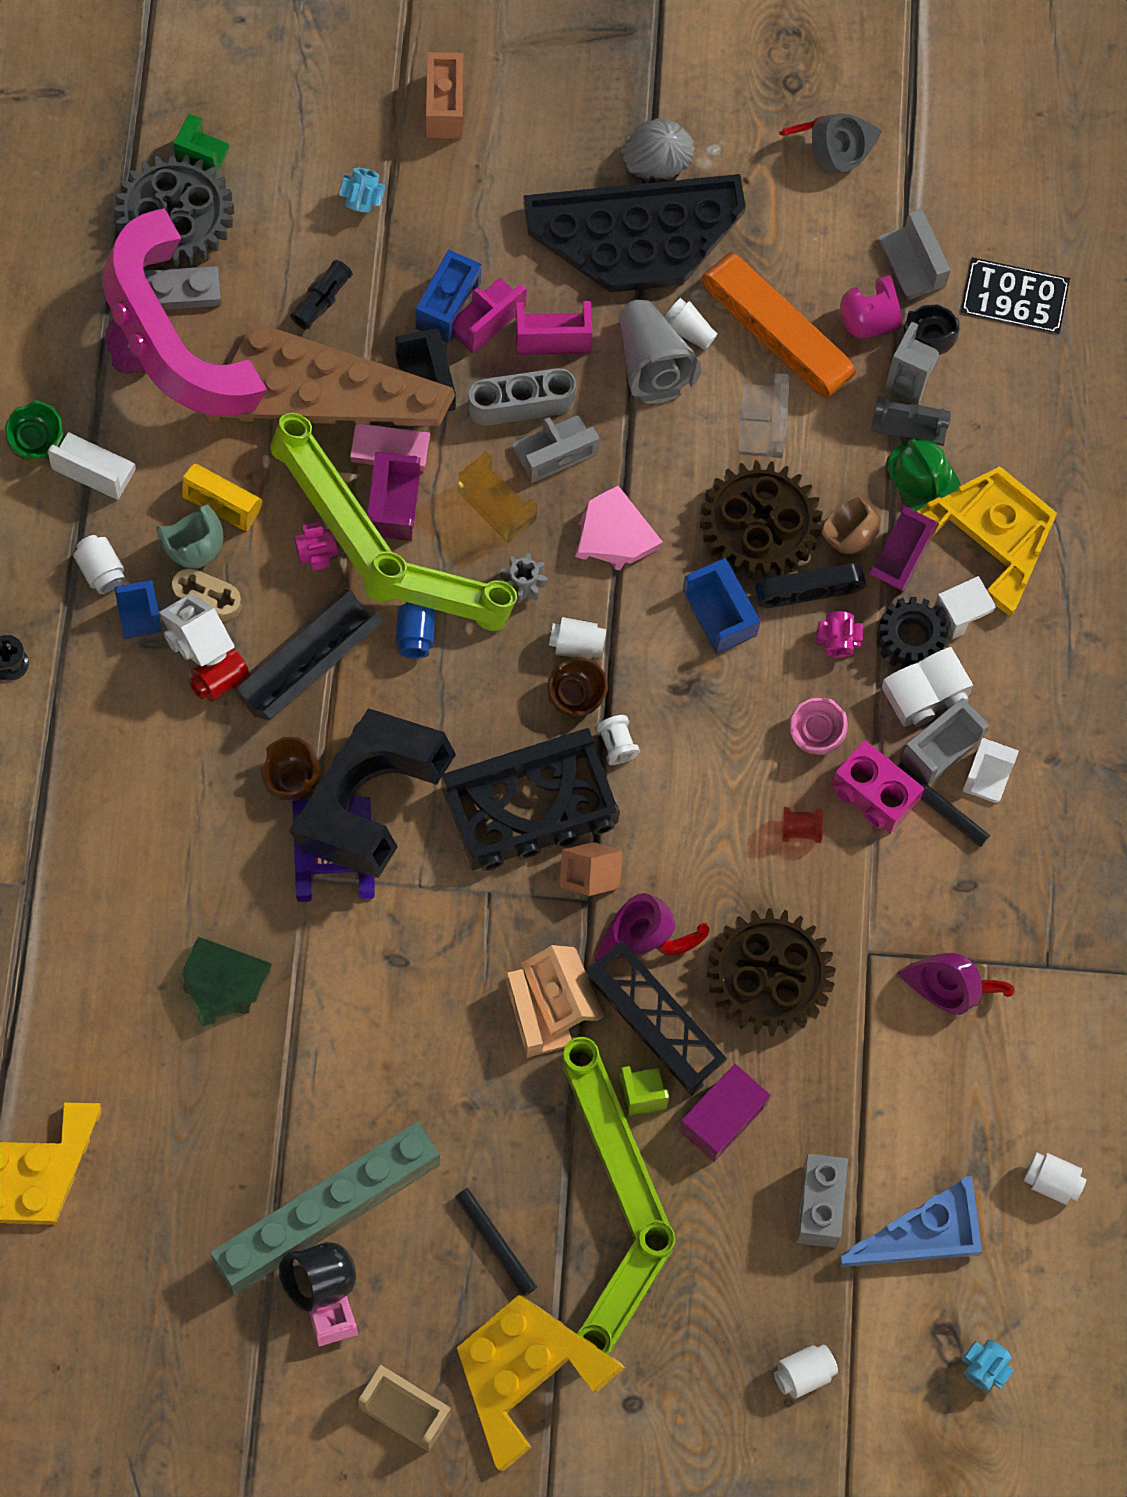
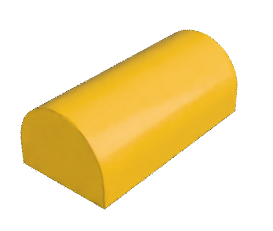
(224, 497)

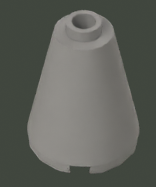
(655, 354)

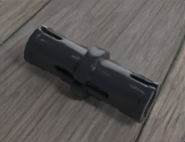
(321, 294)

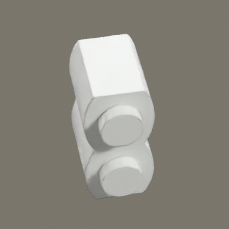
(927, 687)

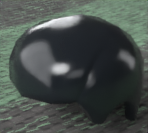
(936, 327)

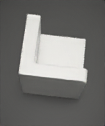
(963, 605)
(990, 770)

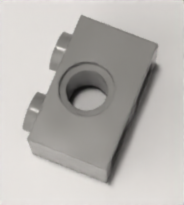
(822, 1200)

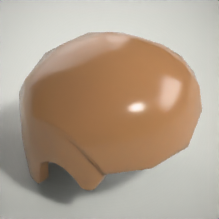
(852, 526)

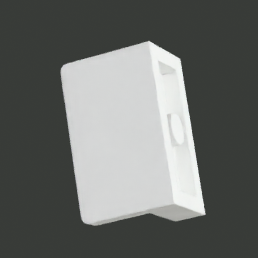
(91, 465)

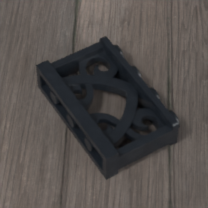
(557, 754)

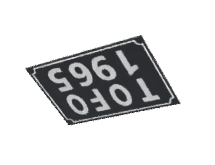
(1015, 295)

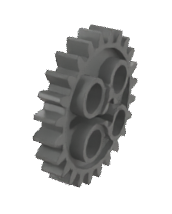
(204, 222)

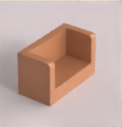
(444, 95)

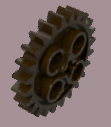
(788, 504)
(778, 939)

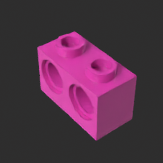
(885, 780)

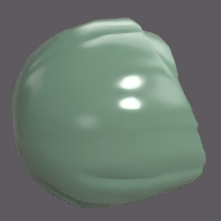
(193, 539)

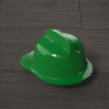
(921, 473)

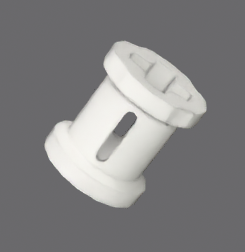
(617, 739)

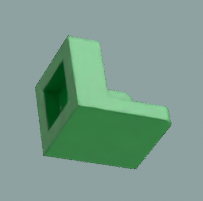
(198, 145)

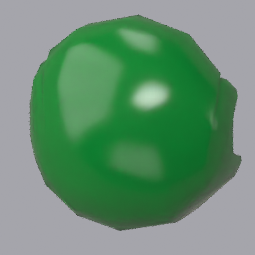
(33, 430)

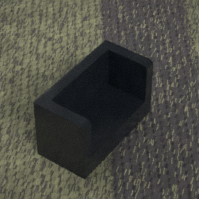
(425, 357)

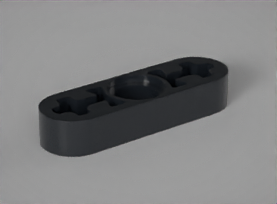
(810, 585)

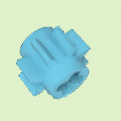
(362, 190)
(987, 1365)

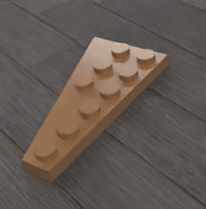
(335, 384)

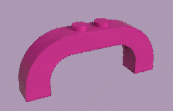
(151, 336)

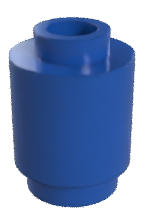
(415, 630)

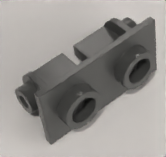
(910, 420)

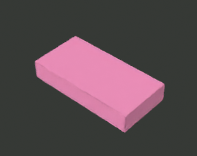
(374, 439)

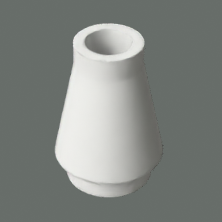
(690, 324)

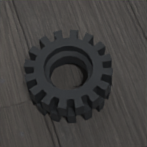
(915, 613)

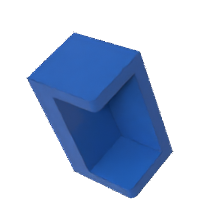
(447, 293)
(721, 605)

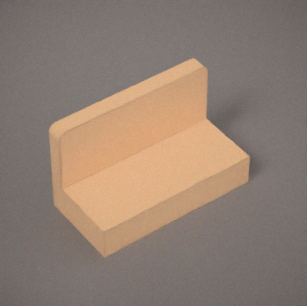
(562, 988)
(529, 1018)

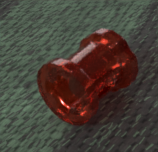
(802, 825)

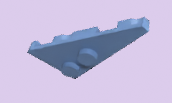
(935, 1230)

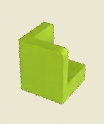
(643, 1091)

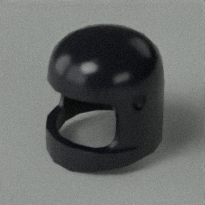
(329, 1273)

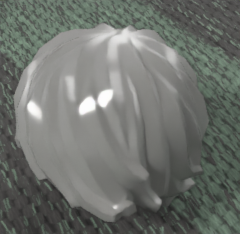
(658, 150)

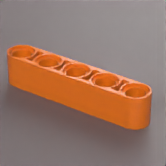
(778, 325)

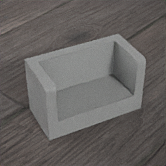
(945, 742)

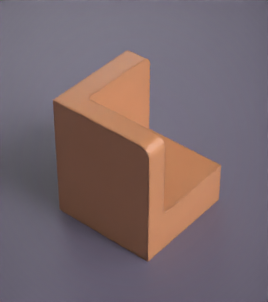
(591, 868)

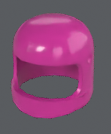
(873, 315)

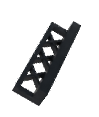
(306, 655)
(643, 1026)

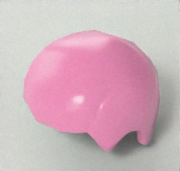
(818, 726)

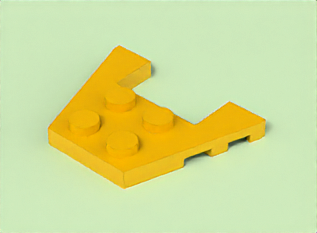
(1002, 520)
(40, 1175)
(513, 1358)

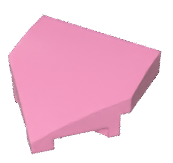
(615, 530)

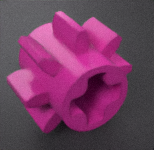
(315, 546)
(839, 634)

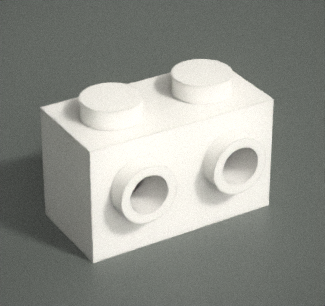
(196, 631)

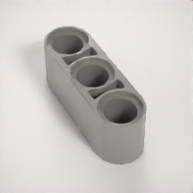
(509, 409)

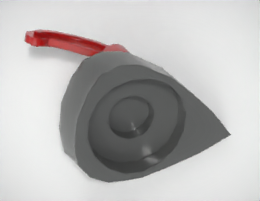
(838, 140)

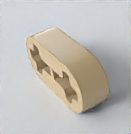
(209, 587)

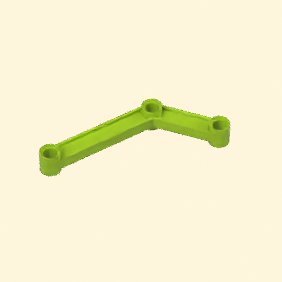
(383, 571)
(632, 1189)

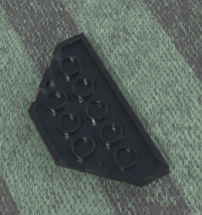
(637, 231)

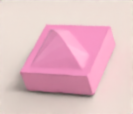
(333, 1322)

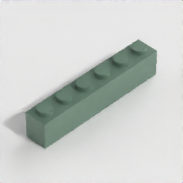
(326, 1208)

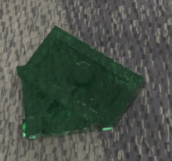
(222, 980)

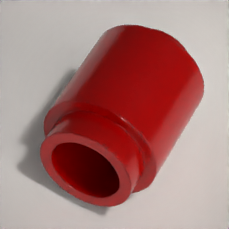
(219, 678)

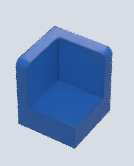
(138, 609)

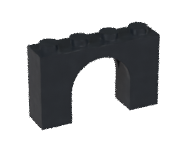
(375, 748)

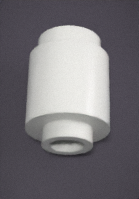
(99, 564)
(577, 639)
(1055, 1178)
(805, 1371)

